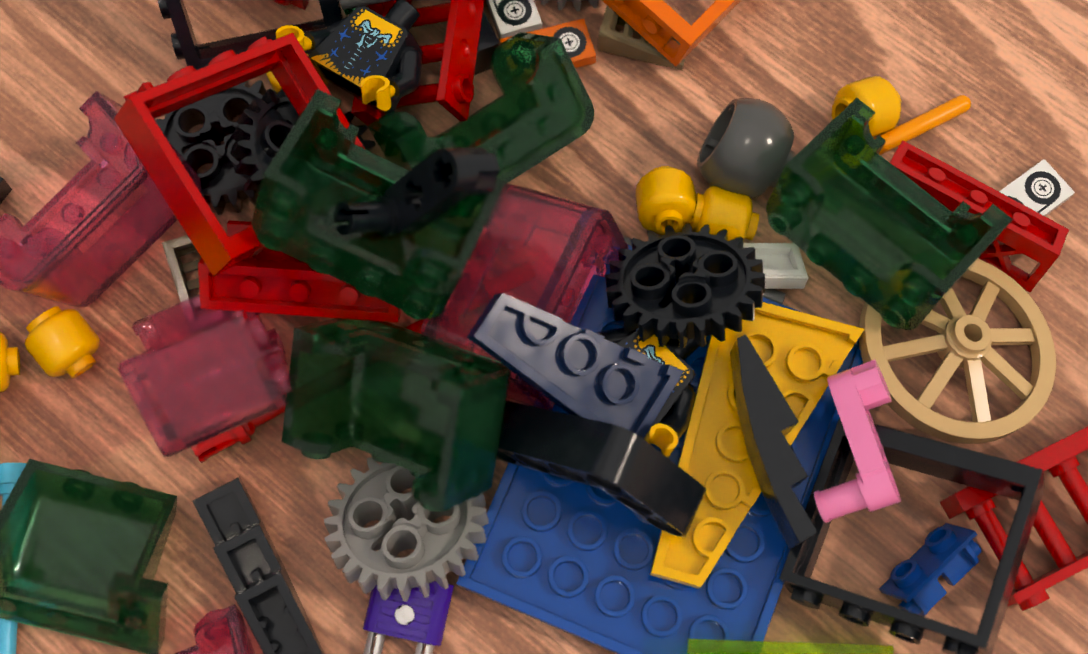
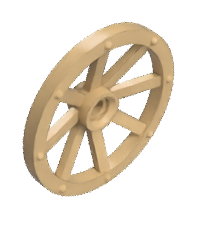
(965, 343)

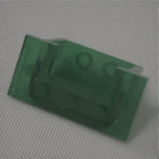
(85, 556)

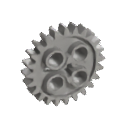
(401, 527)

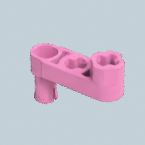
(854, 394)

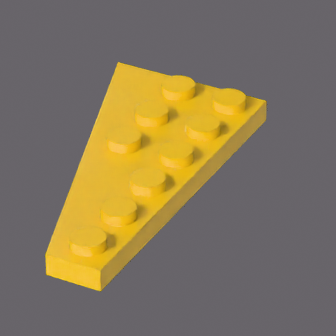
(800, 356)

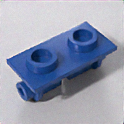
(947, 553)

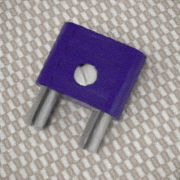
(413, 620)

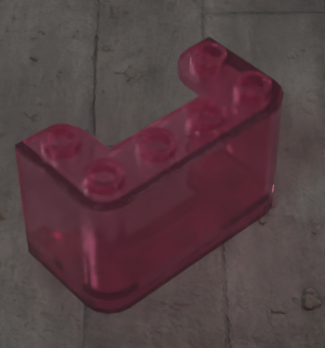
(92, 224)
(533, 251)
(204, 373)

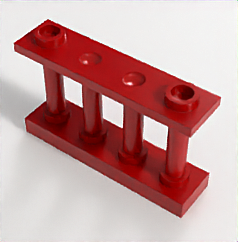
(456, 53)
(286, 286)
(978, 505)

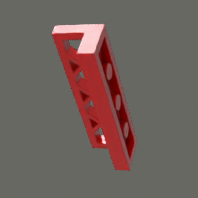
(1027, 232)

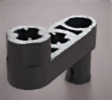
(422, 193)

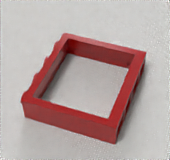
(136, 120)

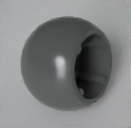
(747, 147)

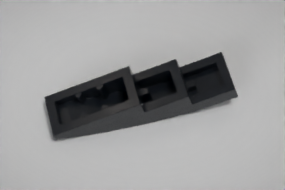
(764, 422)
(256, 571)

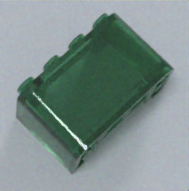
(535, 117)
(324, 167)
(875, 223)
(400, 401)

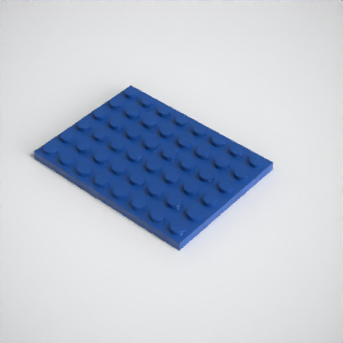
(588, 559)

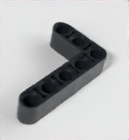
(602, 458)

